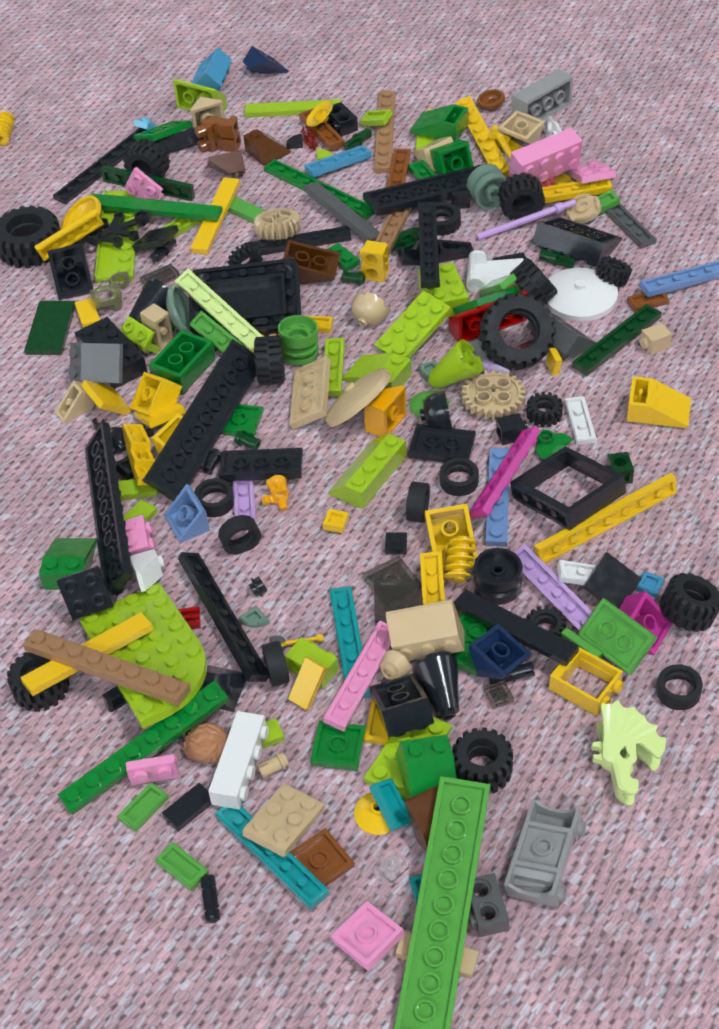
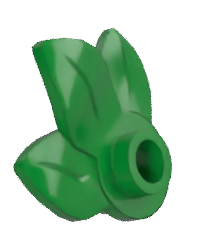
(550, 443)

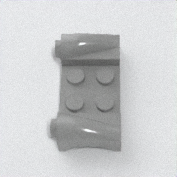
(543, 854)

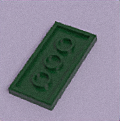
(50, 328)

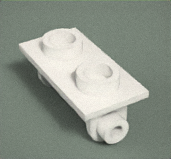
(551, 127)

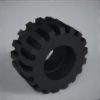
(147, 157)
(519, 186)
(534, 281)
(269, 360)
(690, 602)
(44, 699)
(483, 744)

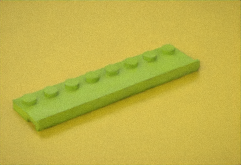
(112, 259)

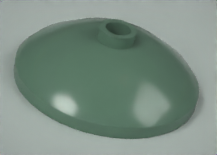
(178, 308)

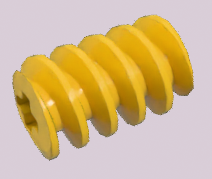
(6, 127)
(459, 559)

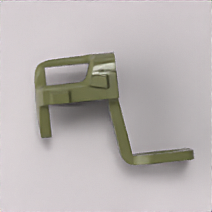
(115, 301)

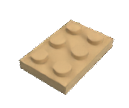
(283, 820)

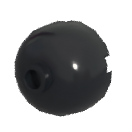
(436, 411)

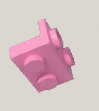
(139, 535)
(152, 769)

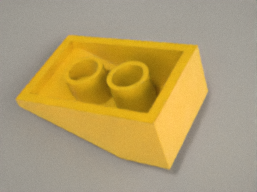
(444, 524)

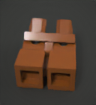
(218, 134)

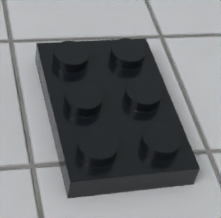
(441, 444)

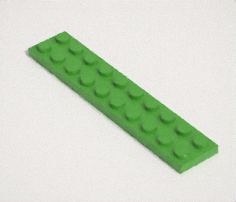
(443, 906)

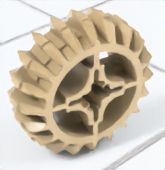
(277, 224)

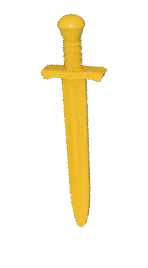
(502, 139)

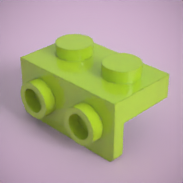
(140, 335)

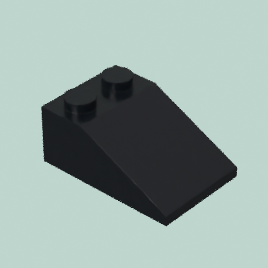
(70, 271)
(402, 705)

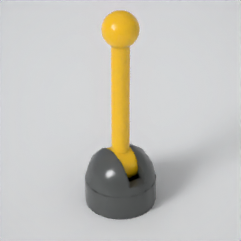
(319, 638)

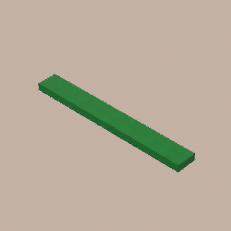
(300, 179)
(160, 207)

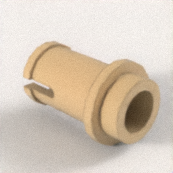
(273, 765)

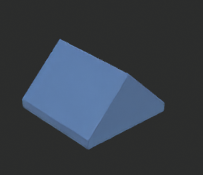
(187, 515)

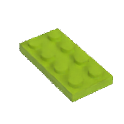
(414, 326)
(386, 763)

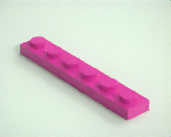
(504, 472)

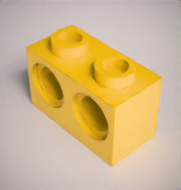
(375, 260)

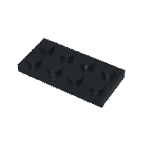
(261, 464)

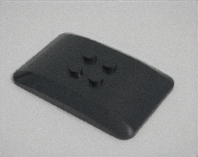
(256, 291)

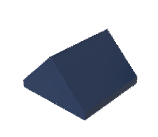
(497, 653)

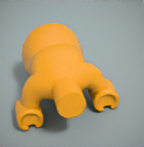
(279, 492)

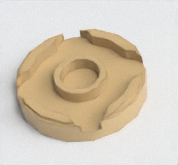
(586, 208)

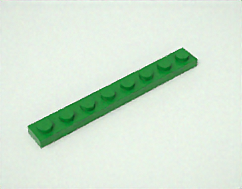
(142, 747)

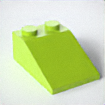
(397, 366)

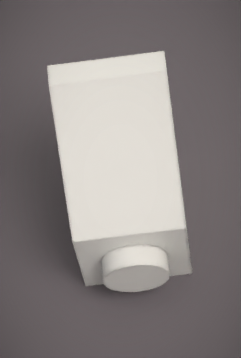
(147, 568)

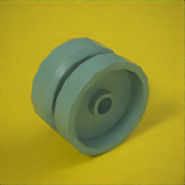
(485, 185)

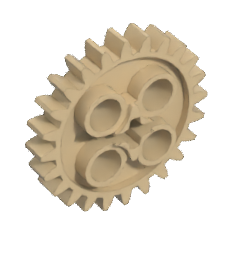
(493, 394)

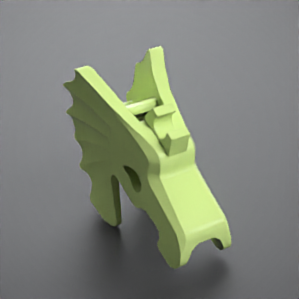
(623, 738)

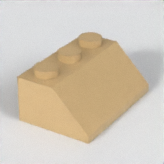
(426, 629)

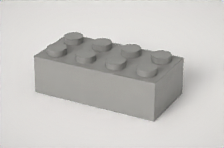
(545, 95)

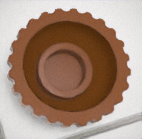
(491, 99)

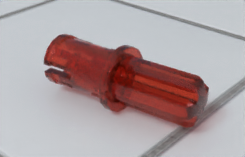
(309, 138)

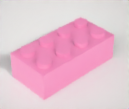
(548, 156)

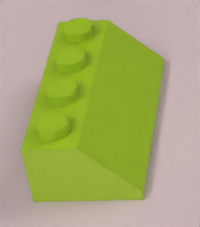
(370, 470)

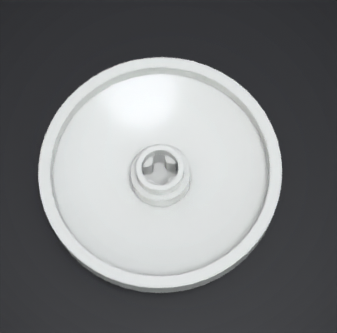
(581, 295)

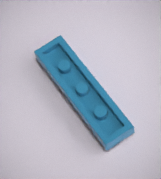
(337, 161)

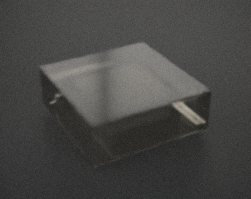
(498, 694)

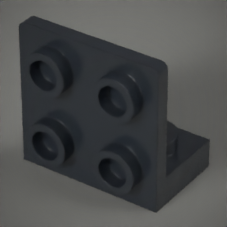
(86, 593)

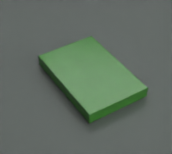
(617, 636)

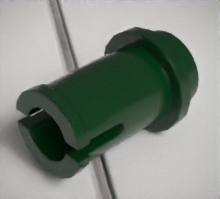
(351, 277)
(242, 438)

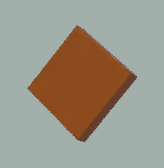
(323, 857)

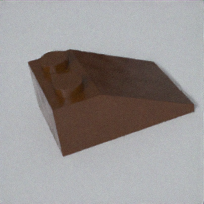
(313, 262)

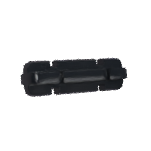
(210, 898)

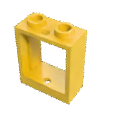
(595, 666)

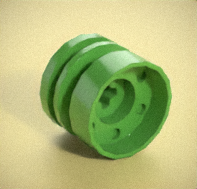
(299, 339)

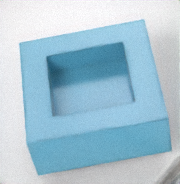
(144, 123)

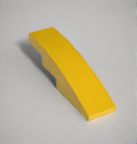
(138, 450)

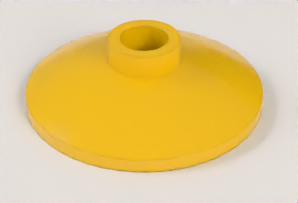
(319, 114)
(368, 818)

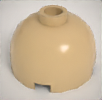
(369, 309)

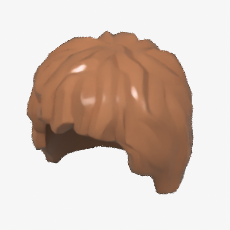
(205, 743)

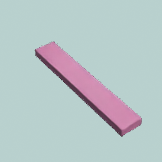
(359, 679)

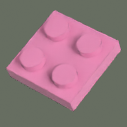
(367, 935)

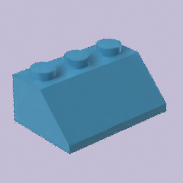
(213, 70)

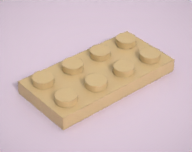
(310, 392)

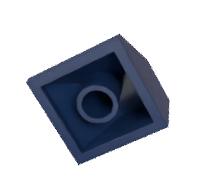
(262, 63)

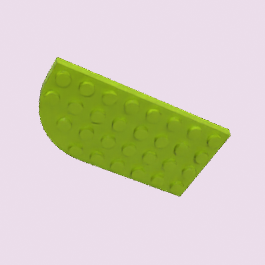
(167, 649)

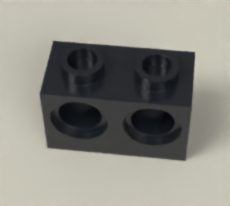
(342, 120)

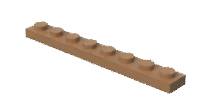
(385, 133)
(107, 667)

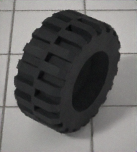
(23, 230)
(532, 311)

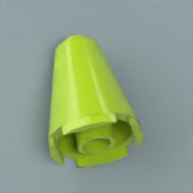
(456, 366)

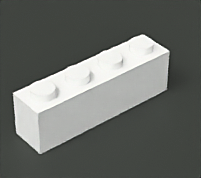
(238, 760)

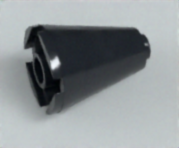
(152, 292)
(440, 682)

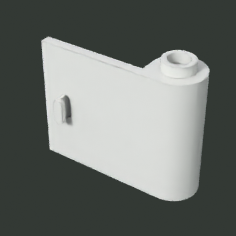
(482, 271)

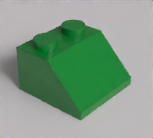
(451, 157)

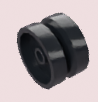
(498, 575)

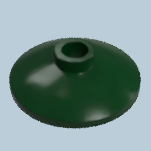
(407, 238)

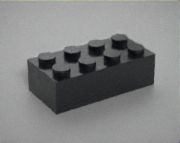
(106, 332)

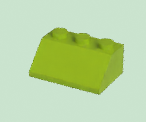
(188, 93)

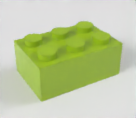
(451, 287)

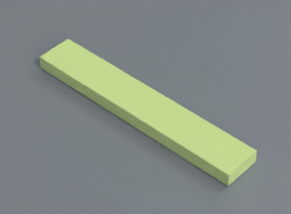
(218, 309)

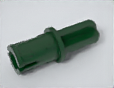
(358, 139)
(557, 259)

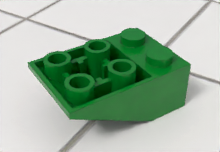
(442, 122)

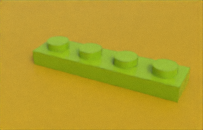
(335, 352)

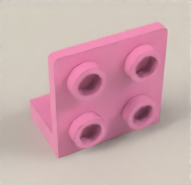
(142, 186)

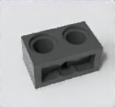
(490, 904)

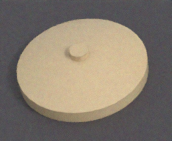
(357, 396)

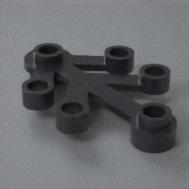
(97, 236)

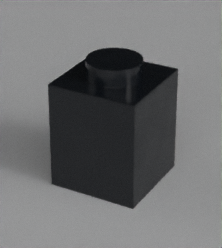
(509, 428)

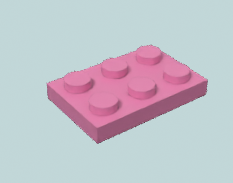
(591, 172)

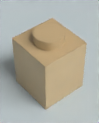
(655, 339)

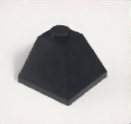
(230, 681)

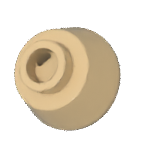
(394, 664)

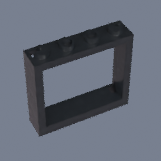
(568, 517)

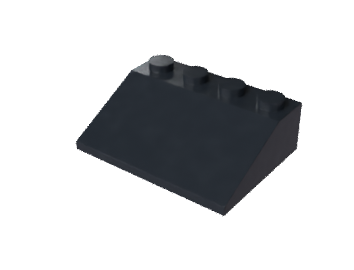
(575, 240)

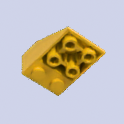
(657, 404)

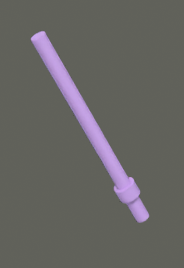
(557, 208)

